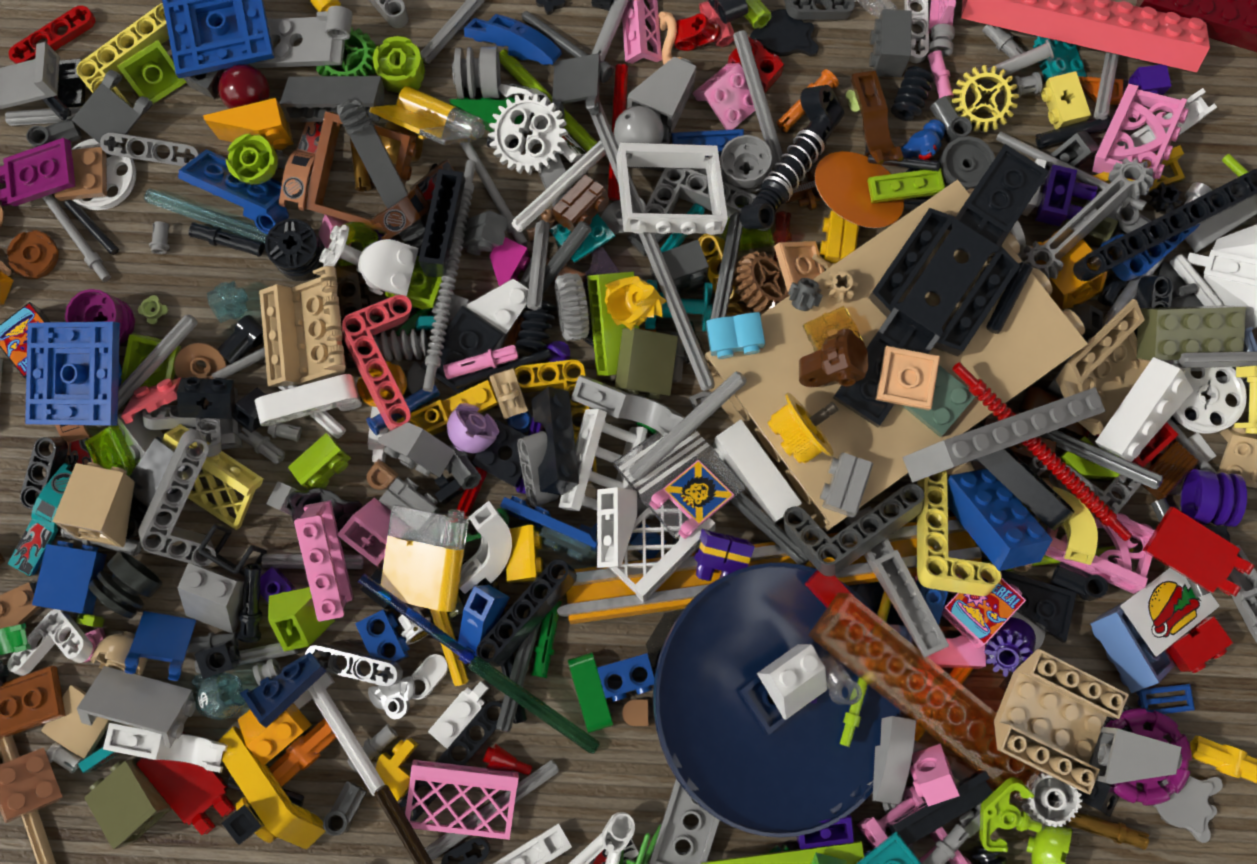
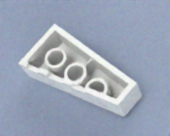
(1145, 409)

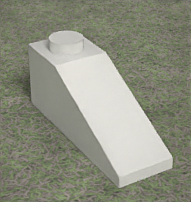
(614, 524)

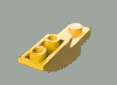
(436, 415)

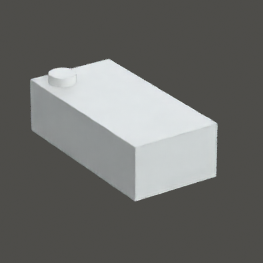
(755, 471)

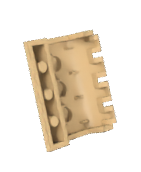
(1107, 364)

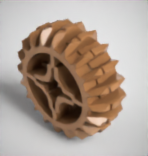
(759, 282)

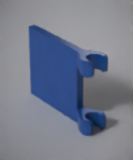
(161, 639)

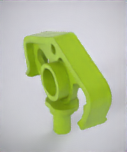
(999, 813)

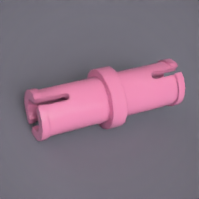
(941, 74)

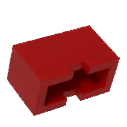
(1202, 643)

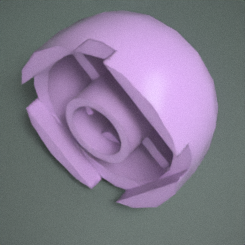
(471, 430)

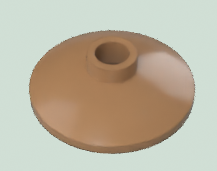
(186, 361)

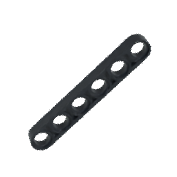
(463, 740)

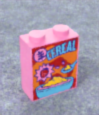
(983, 616)

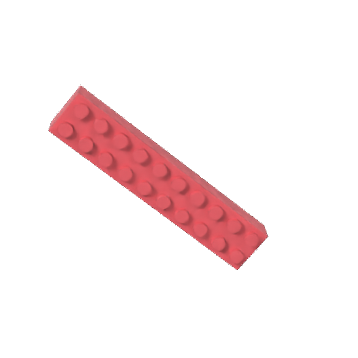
(1101, 26)

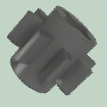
(805, 294)

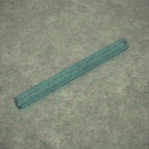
(204, 215)

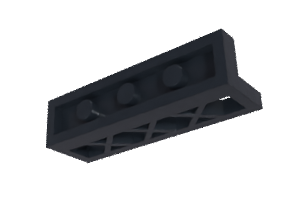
(924, 819)

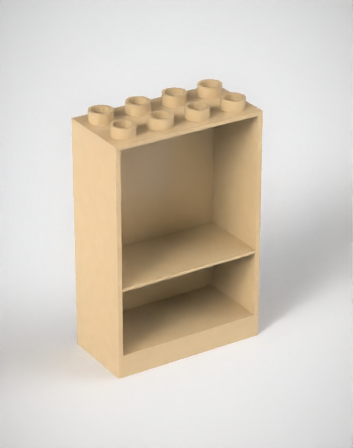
(1027, 348)

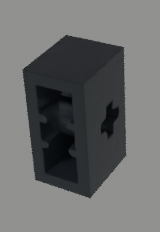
(206, 398)

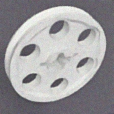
(124, 183)
(1215, 404)

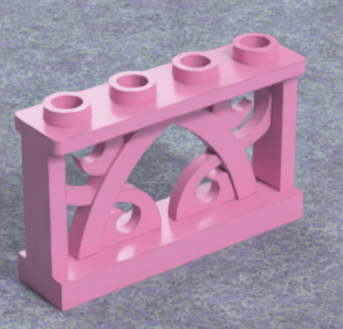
(1133, 105)
(323, 560)
(1121, 572)

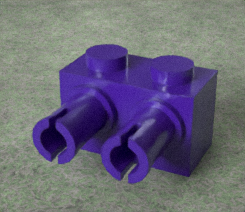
(1057, 194)
(836, 834)

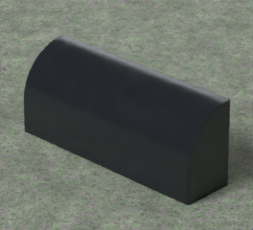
(441, 222)

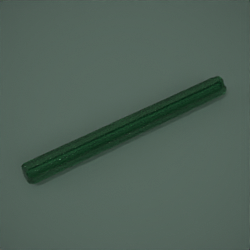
(533, 704)

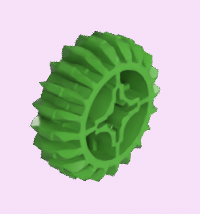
(358, 60)

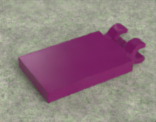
(37, 173)

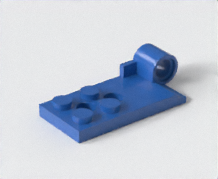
(259, 201)
(540, 517)

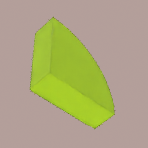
(90, 620)

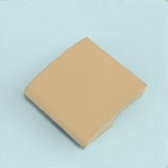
(70, 731)

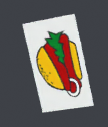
(1167, 610)

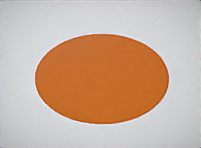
(844, 188)

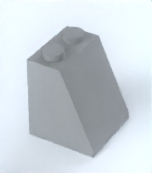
(666, 91)
(211, 597)
(1132, 757)

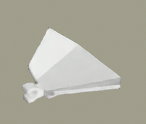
(1233, 271)

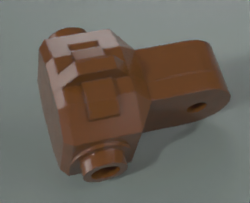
(840, 359)

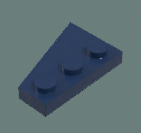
(280, 692)

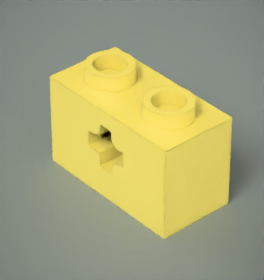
(1065, 100)

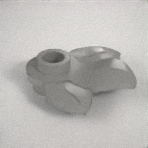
(400, 693)

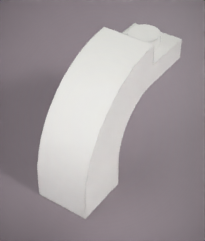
(493, 551)

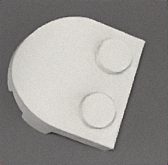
(388, 266)

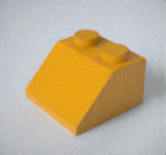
(269, 741)

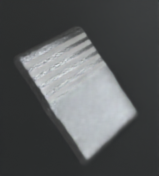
(670, 467)

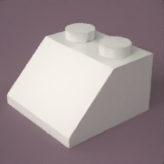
(794, 679)

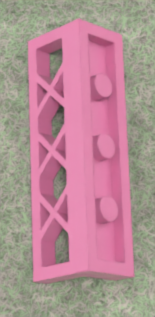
(637, 33)

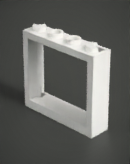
(672, 157)

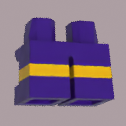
(721, 553)

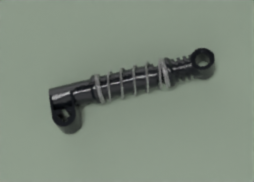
(807, 144)

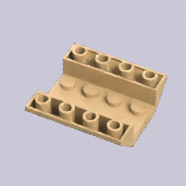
(1055, 718)

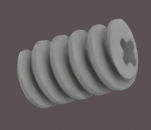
(402, 345)

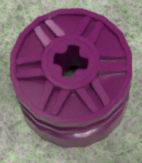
(99, 306)

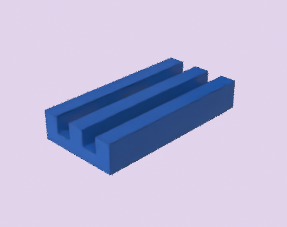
(1143, 702)

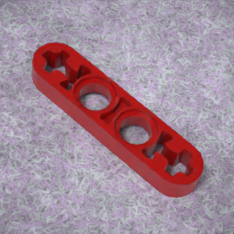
(50, 33)

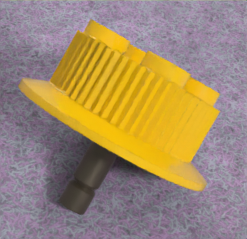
(801, 430)

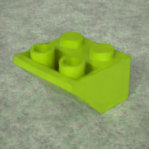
(319, 463)
(295, 619)

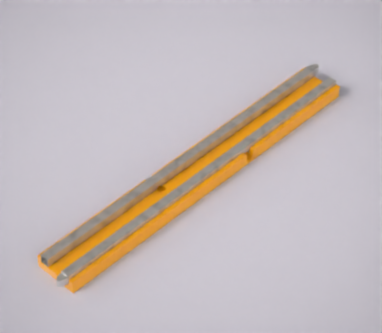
(603, 595)

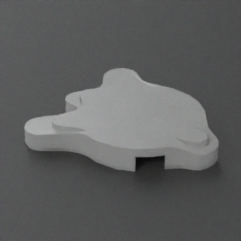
(1191, 806)

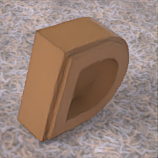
(380, 475)
(636, 712)

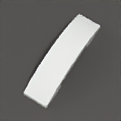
(539, 849)

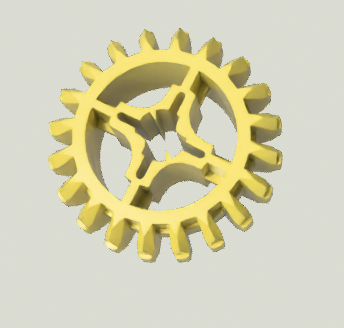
(992, 106)

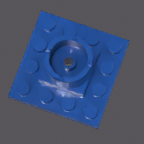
(216, 34)
(73, 373)

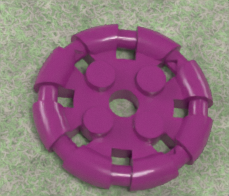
(1159, 726)

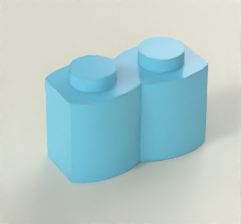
(735, 335)

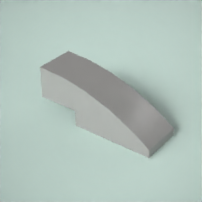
(893, 759)

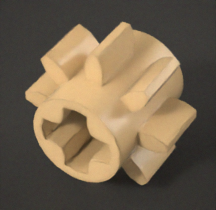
(841, 277)

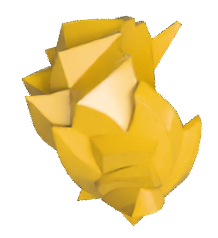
(632, 301)

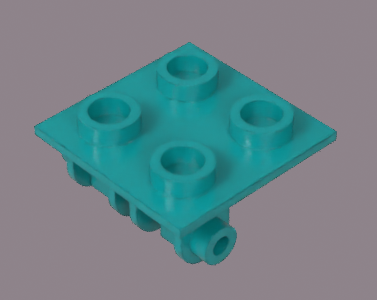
(1065, 59)
(597, 237)

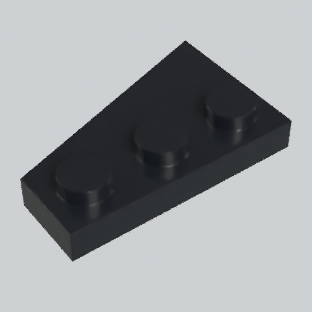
(1044, 604)

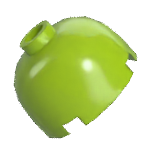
(252, 159)
(1050, 845)

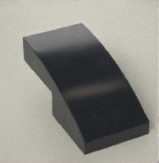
(71, 86)

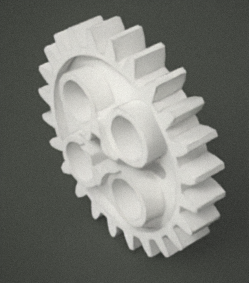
(549, 137)

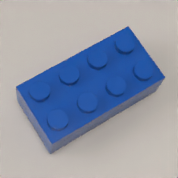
(996, 520)

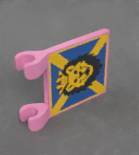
(696, 494)

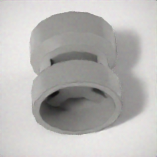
(942, 39)

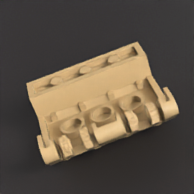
(302, 331)

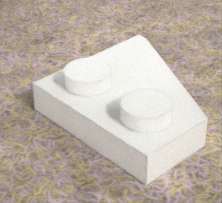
(501, 304)

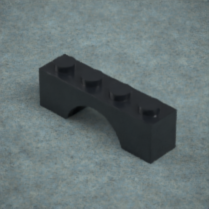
(559, 467)

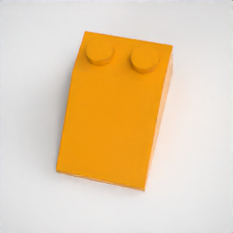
(258, 118)

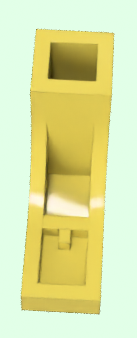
(1080, 530)

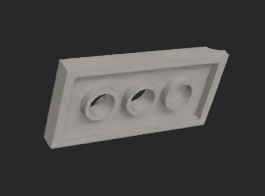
(321, 42)
(674, 829)

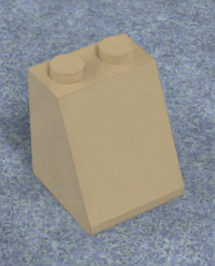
(96, 504)

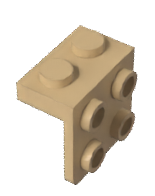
(1240, 455)

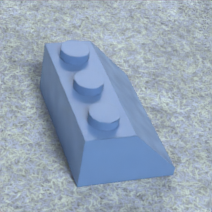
(1129, 651)

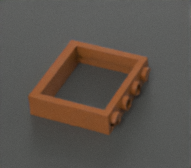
(324, 159)

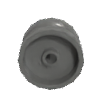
(965, 160)

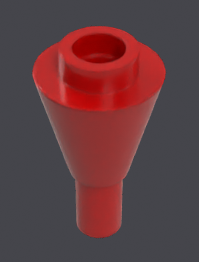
(500, 759)

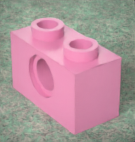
(933, 775)

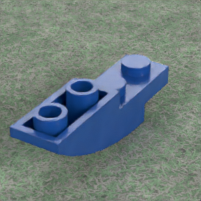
(520, 38)

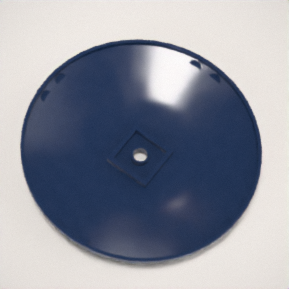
(725, 735)

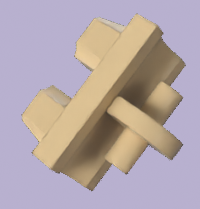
(508, 393)

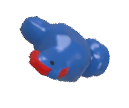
(925, 142)

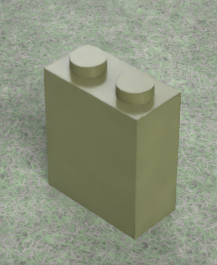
(646, 363)

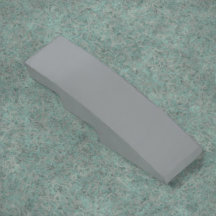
(1247, 596)

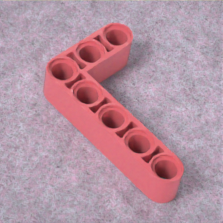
(375, 360)

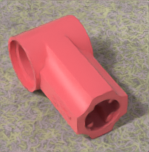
(726, 30)

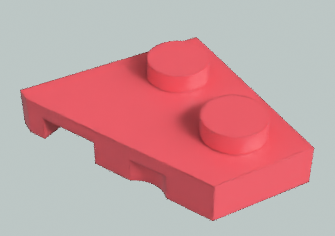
(151, 398)

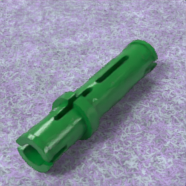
(540, 668)

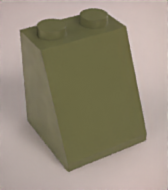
(125, 804)

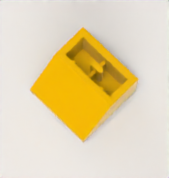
(524, 561)

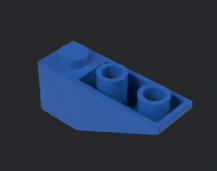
(481, 614)

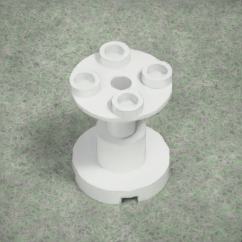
(339, 249)

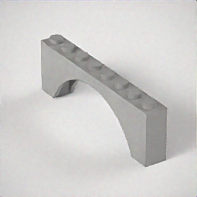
(1002, 434)

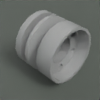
(477, 72)
(743, 156)

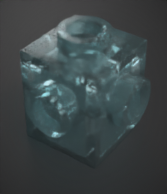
(228, 301)

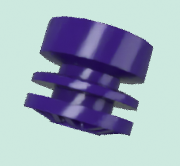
(1214, 497)

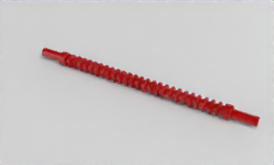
(1106, 516)

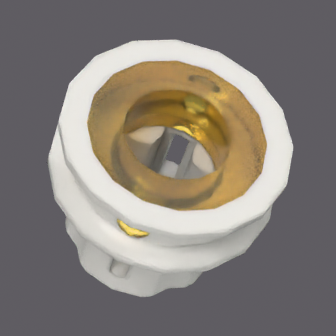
(411, 631)

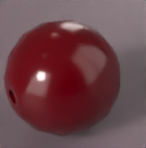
(243, 86)

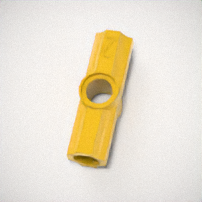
(1225, 758)

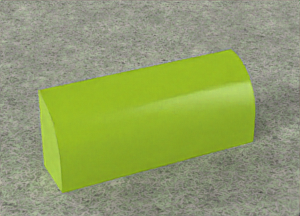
(605, 331)

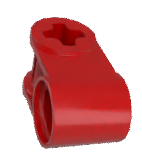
(695, 32)

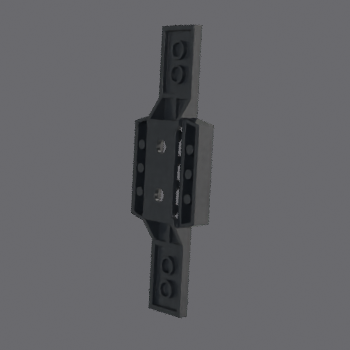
(979, 232)

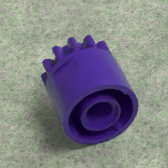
(1010, 645)

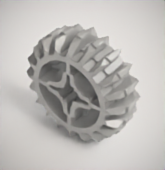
(572, 306)

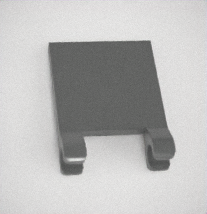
(577, 81)
(108, 112)

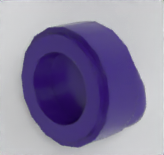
(559, 351)

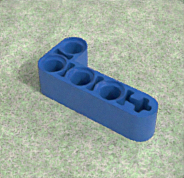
(1144, 262)

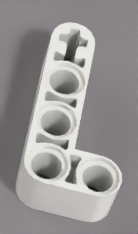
(308, 399)

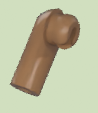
(547, 216)

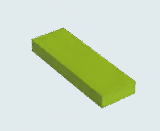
(905, 185)

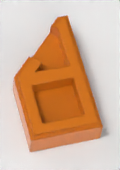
(1091, 87)

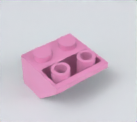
(368, 531)

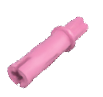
(480, 362)

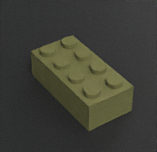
(1192, 329)

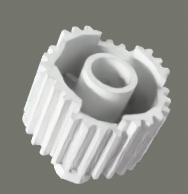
(1054, 811)

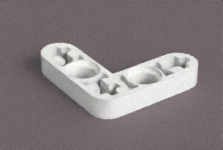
(53, 630)

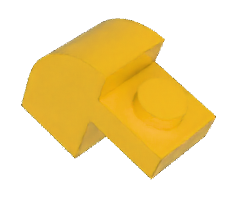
(391, 768)

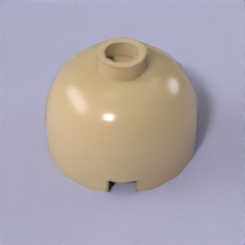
(114, 650)

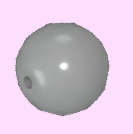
(638, 125)

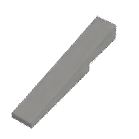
(903, 593)

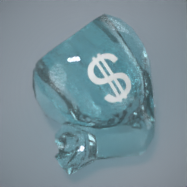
(218, 696)

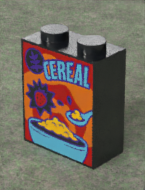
(14, 334)

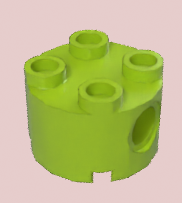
(399, 64)

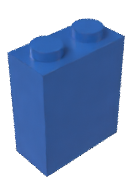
(66, 578)

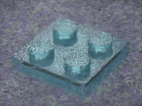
(556, 540)

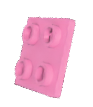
(727, 95)

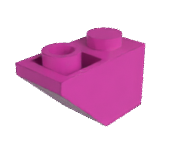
(509, 260)

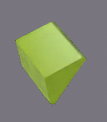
(151, 72)

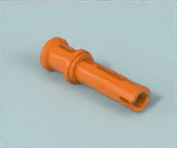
(796, 110)

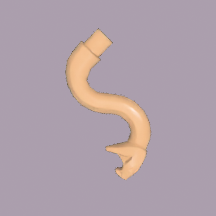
(668, 21)

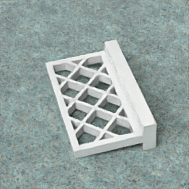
(666, 565)

